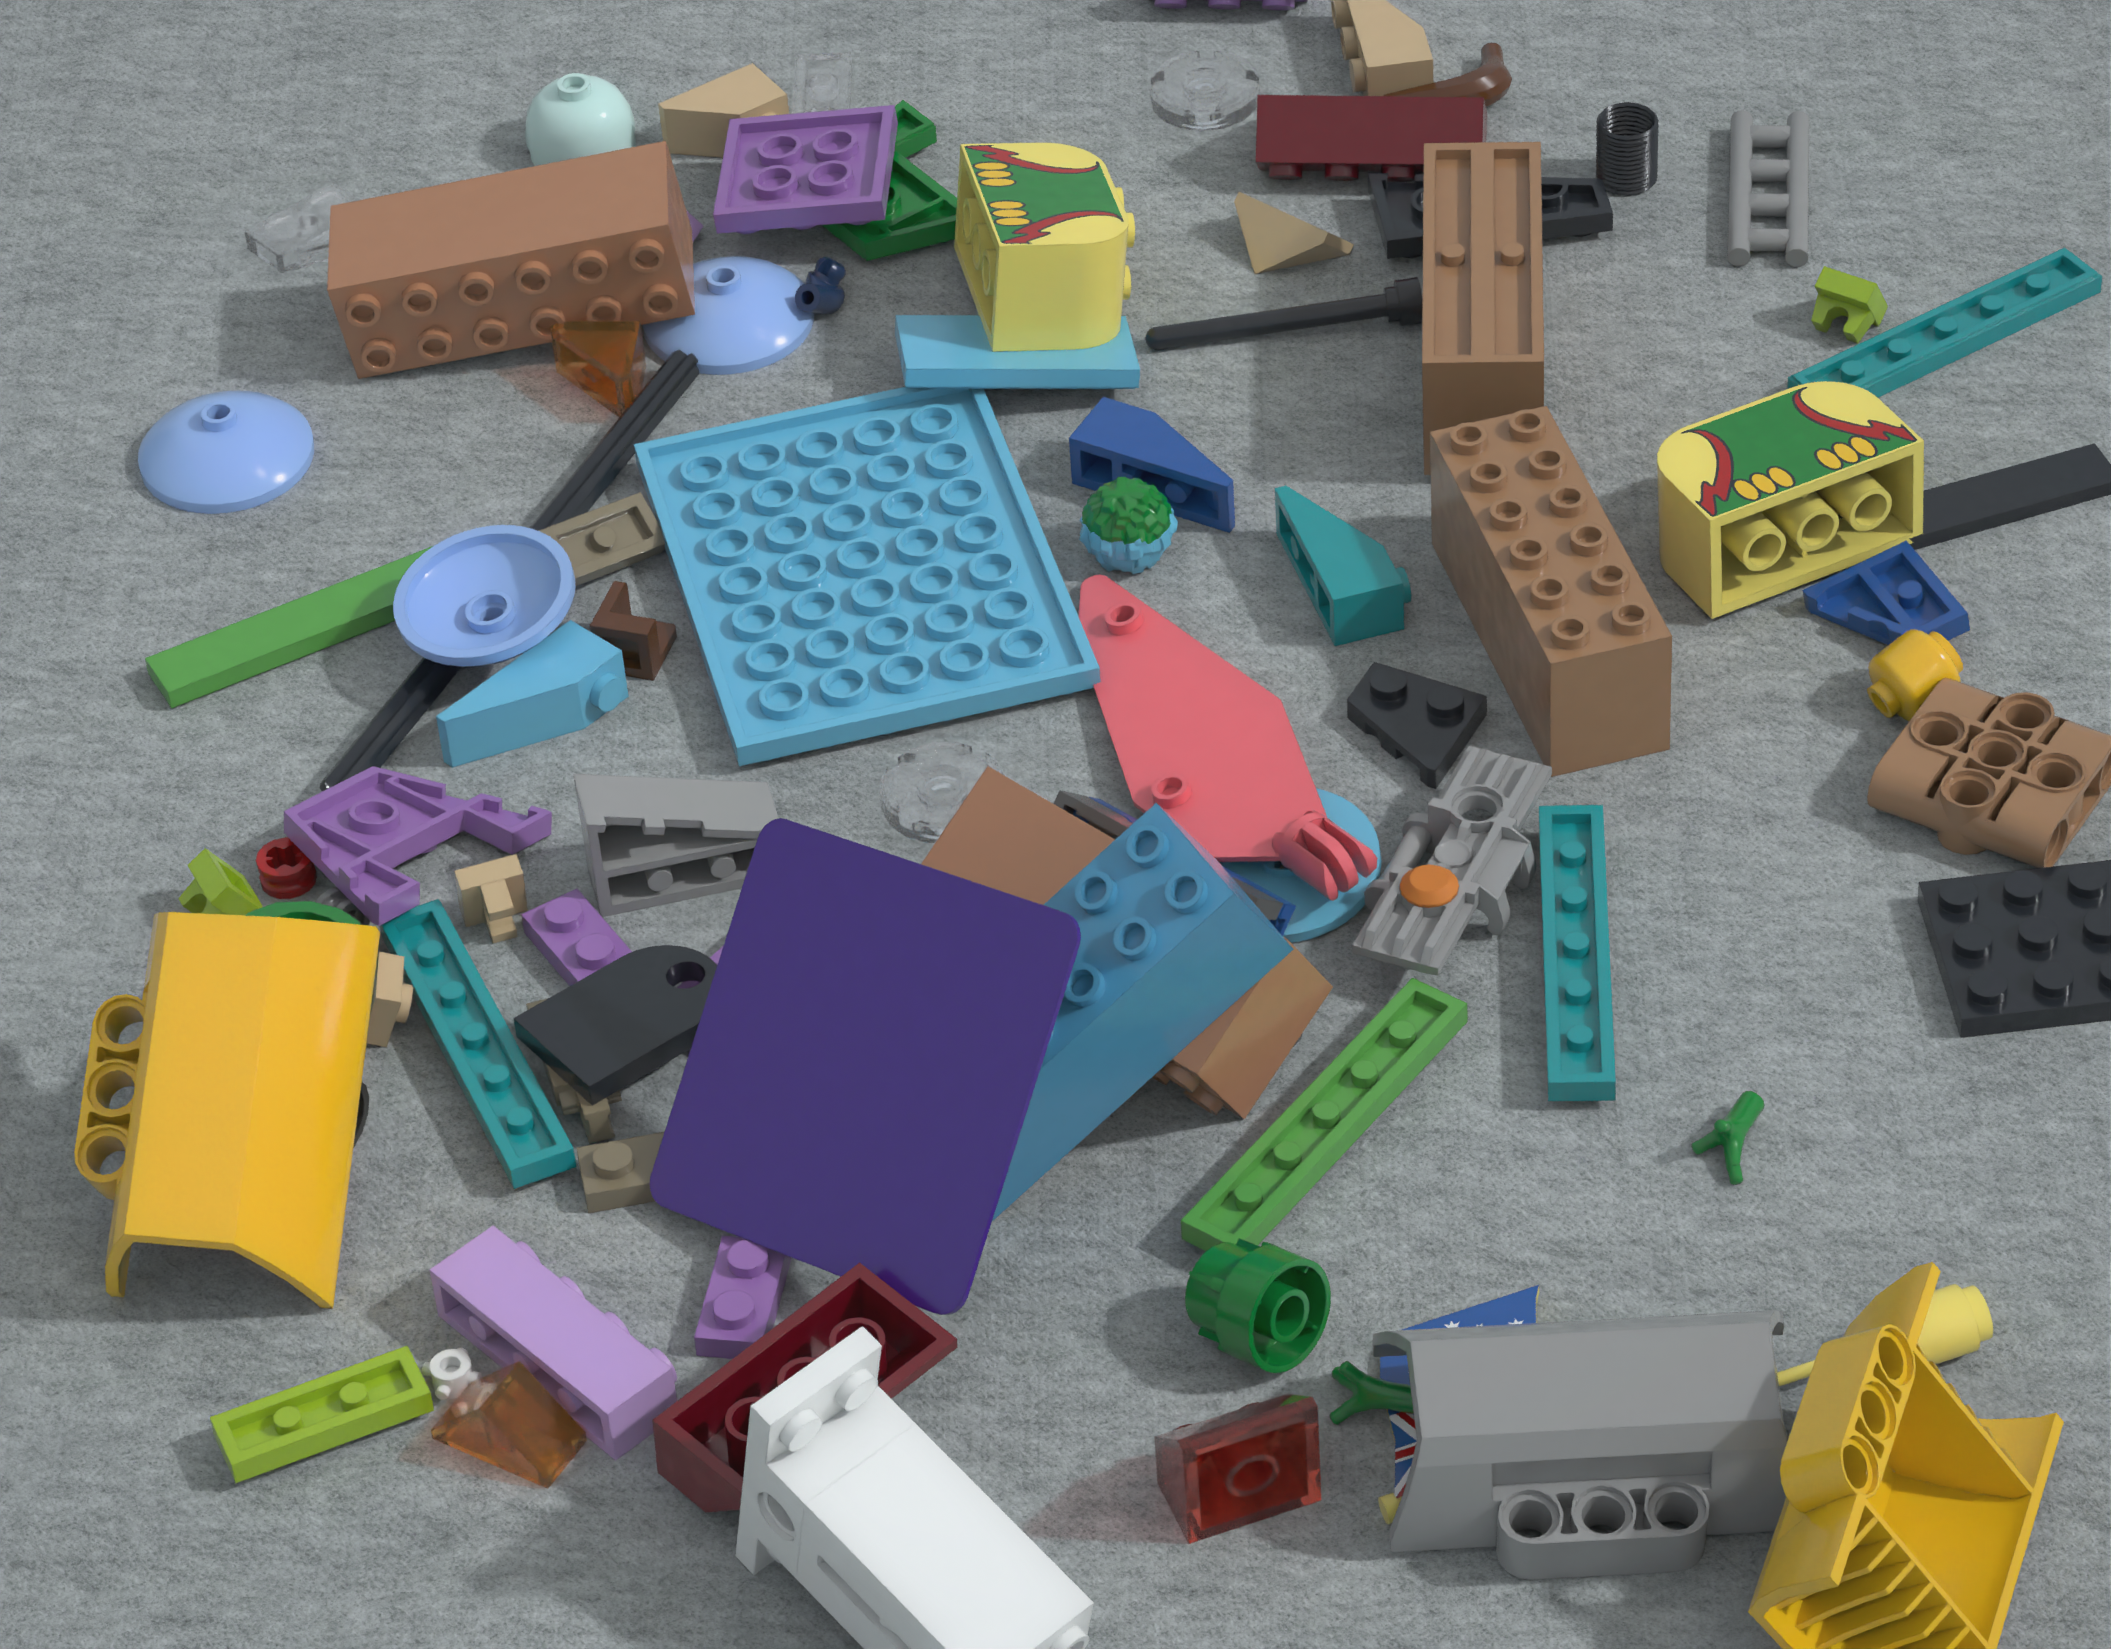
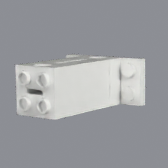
(889, 1523)

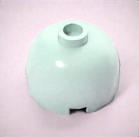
(578, 119)

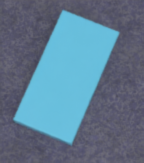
(957, 355)

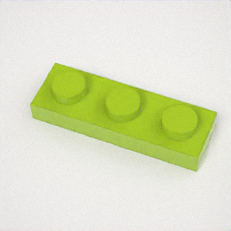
(321, 1414)

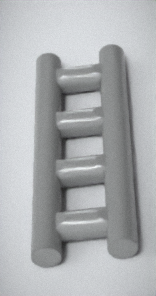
(1744, 203)

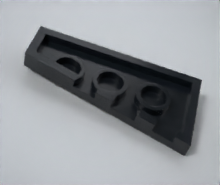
(1568, 209)

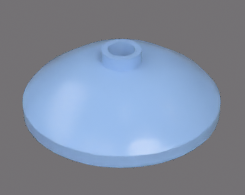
(740, 318)
(226, 452)
(484, 595)

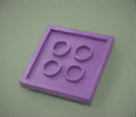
(806, 170)

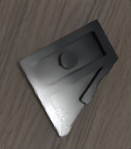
(1416, 718)

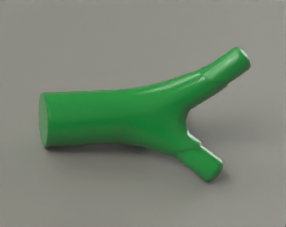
(1731, 1133)
(1369, 1393)

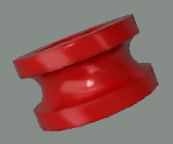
(285, 869)

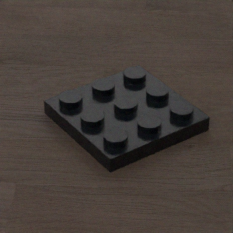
(2023, 946)

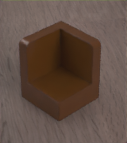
(641, 639)

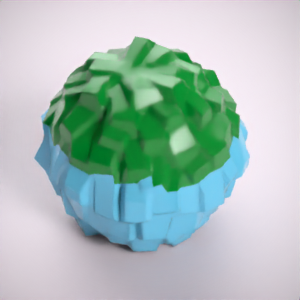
(1127, 525)

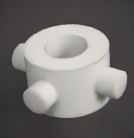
(450, 1372)

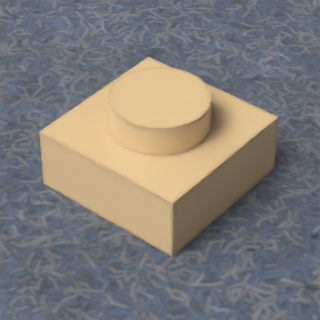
(389, 1000)

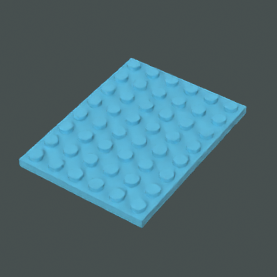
(862, 569)

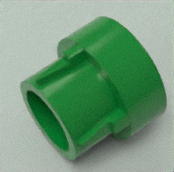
(1259, 1303)

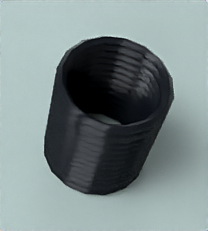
(1627, 148)

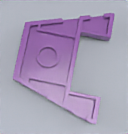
(388, 817)

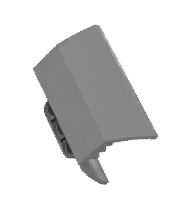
(1588, 1431)

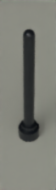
(1398, 303)

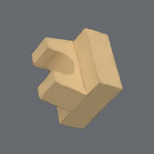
(492, 895)

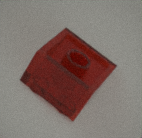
(1241, 1466)

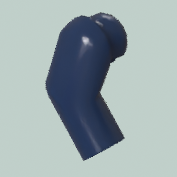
(822, 288)

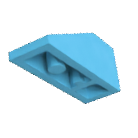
(537, 697)

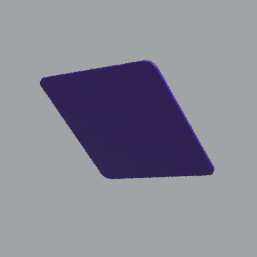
(865, 1062)

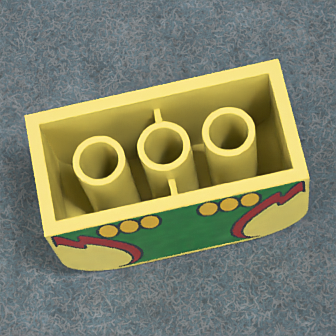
(1042, 245)
(1760, 489)

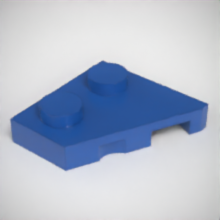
(1888, 598)

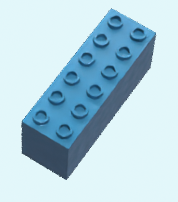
(1155, 965)

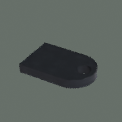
(620, 1019)

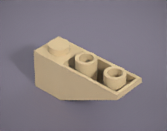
(1383, 47)

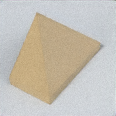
(1282, 240)

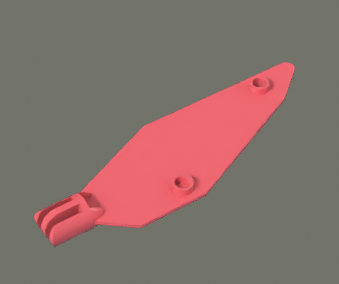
(1210, 745)

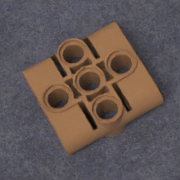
(1994, 773)

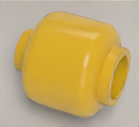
(1909, 672)

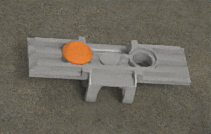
(1426, 907)

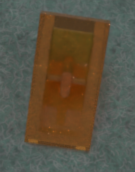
(601, 359)
(512, 1425)

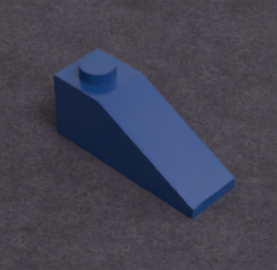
(1141, 445)

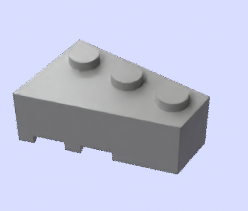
(667, 837)

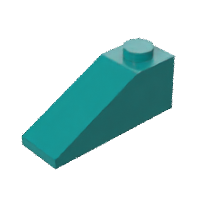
(1341, 570)

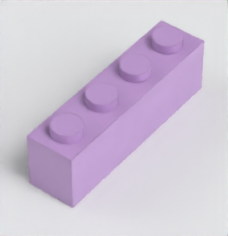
(583, 1357)

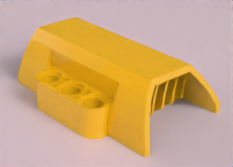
(237, 1093)
(1897, 1497)

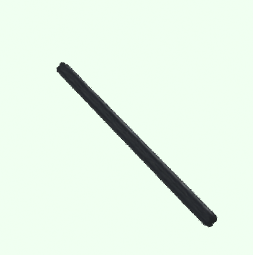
(573, 499)

